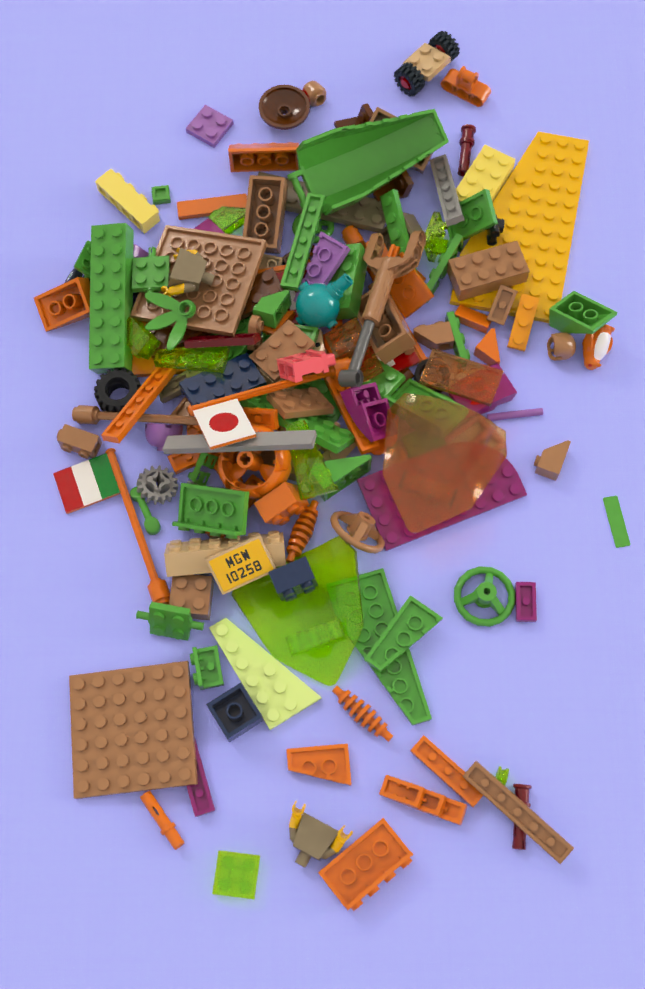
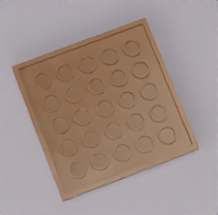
(235, 267)
(132, 730)

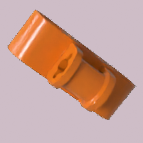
(466, 86)

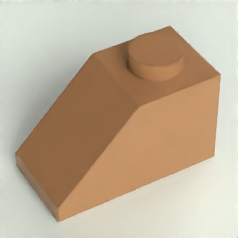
(551, 460)

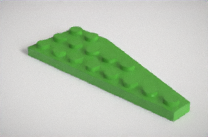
(401, 675)

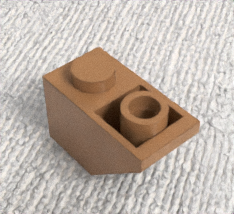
(435, 336)

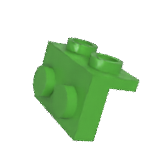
(207, 667)

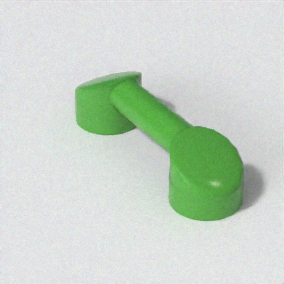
(151, 524)

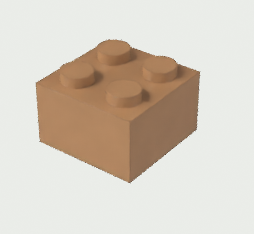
(193, 593)

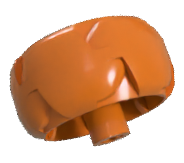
(232, 470)

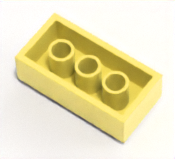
(488, 172)

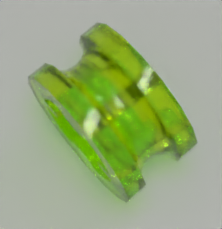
(502, 774)

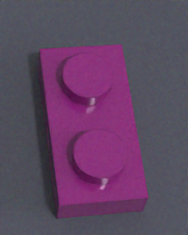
(526, 602)

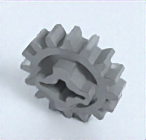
(148, 488)

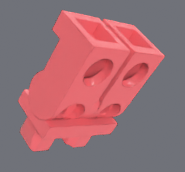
(299, 364)

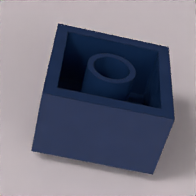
(293, 579)
(235, 712)

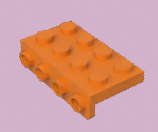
(366, 865)

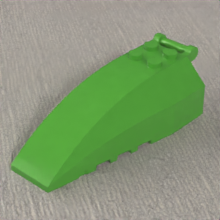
(362, 158)

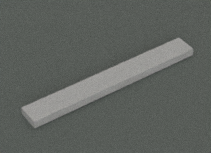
(262, 442)

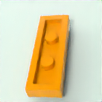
(523, 322)

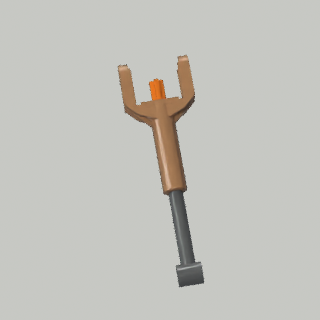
(385, 270)

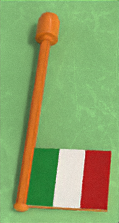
(100, 480)

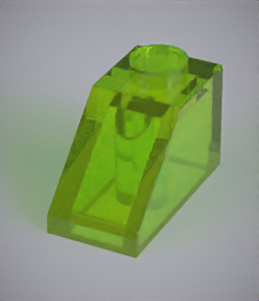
(228, 218)
(140, 340)

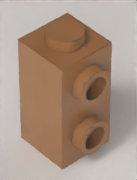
(79, 441)

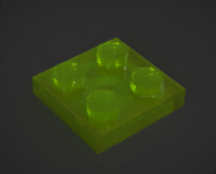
(236, 874)

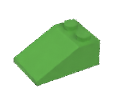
(579, 314)
(346, 471)

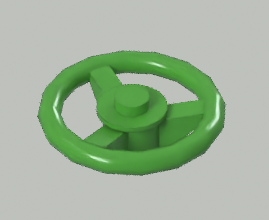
(485, 596)

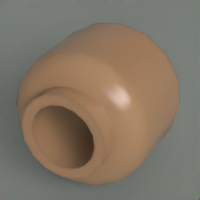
(315, 92)

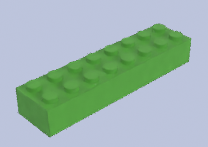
(110, 296)

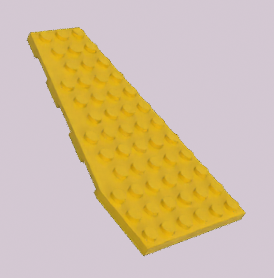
(540, 215)

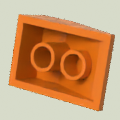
(64, 304)

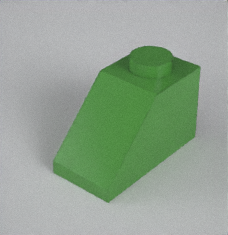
(273, 308)

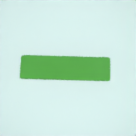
(616, 521)

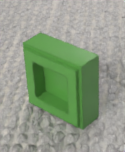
(161, 194)

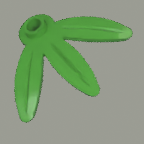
(177, 314)

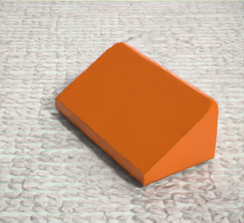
(472, 318)

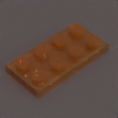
(461, 377)

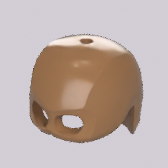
(563, 347)

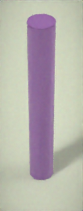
(515, 414)

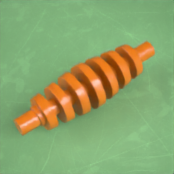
(302, 531)
(356, 707)

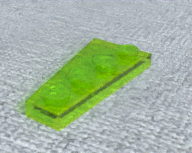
(198, 359)
(310, 470)

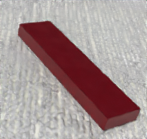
(222, 340)

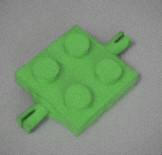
(150, 272)
(170, 621)

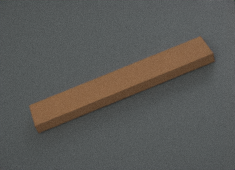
(518, 812)

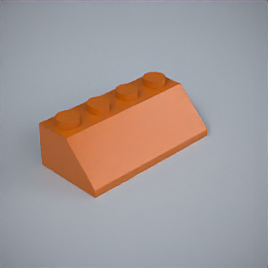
(263, 157)

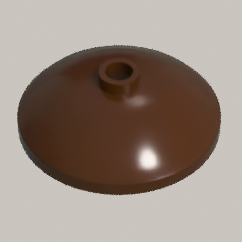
(284, 107)

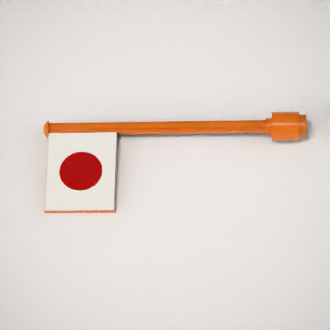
(226, 423)

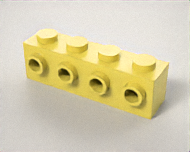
(127, 200)

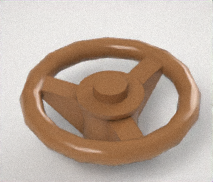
(360, 527)

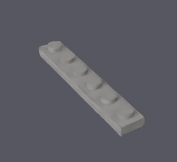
(446, 190)

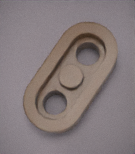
(255, 326)

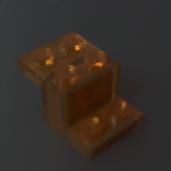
(343, 342)

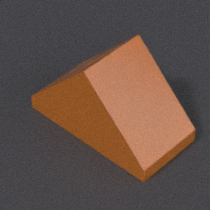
(487, 349)

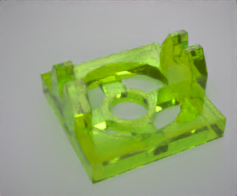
(435, 240)

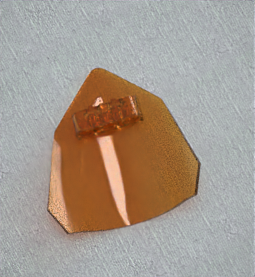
(438, 458)

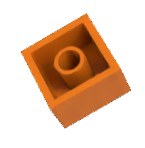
(281, 504)

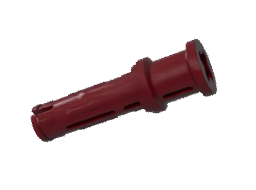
(466, 143)
(519, 836)

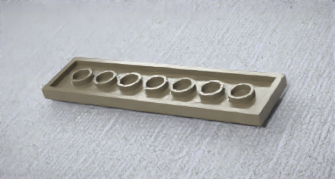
(364, 215)

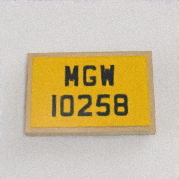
(240, 564)

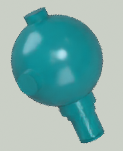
(319, 303)

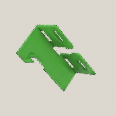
(193, 475)

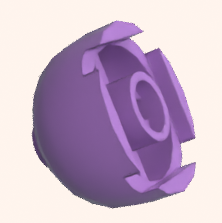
(157, 433)

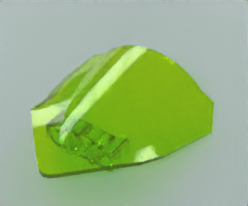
(318, 627)

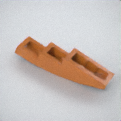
(423, 800)

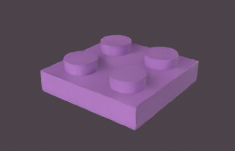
(209, 126)

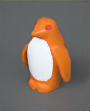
(597, 346)

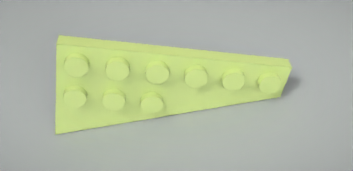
(268, 682)

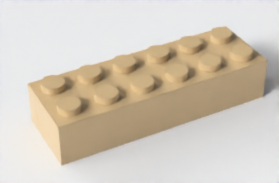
(190, 556)

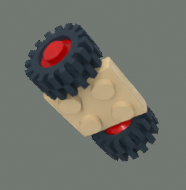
(426, 63)

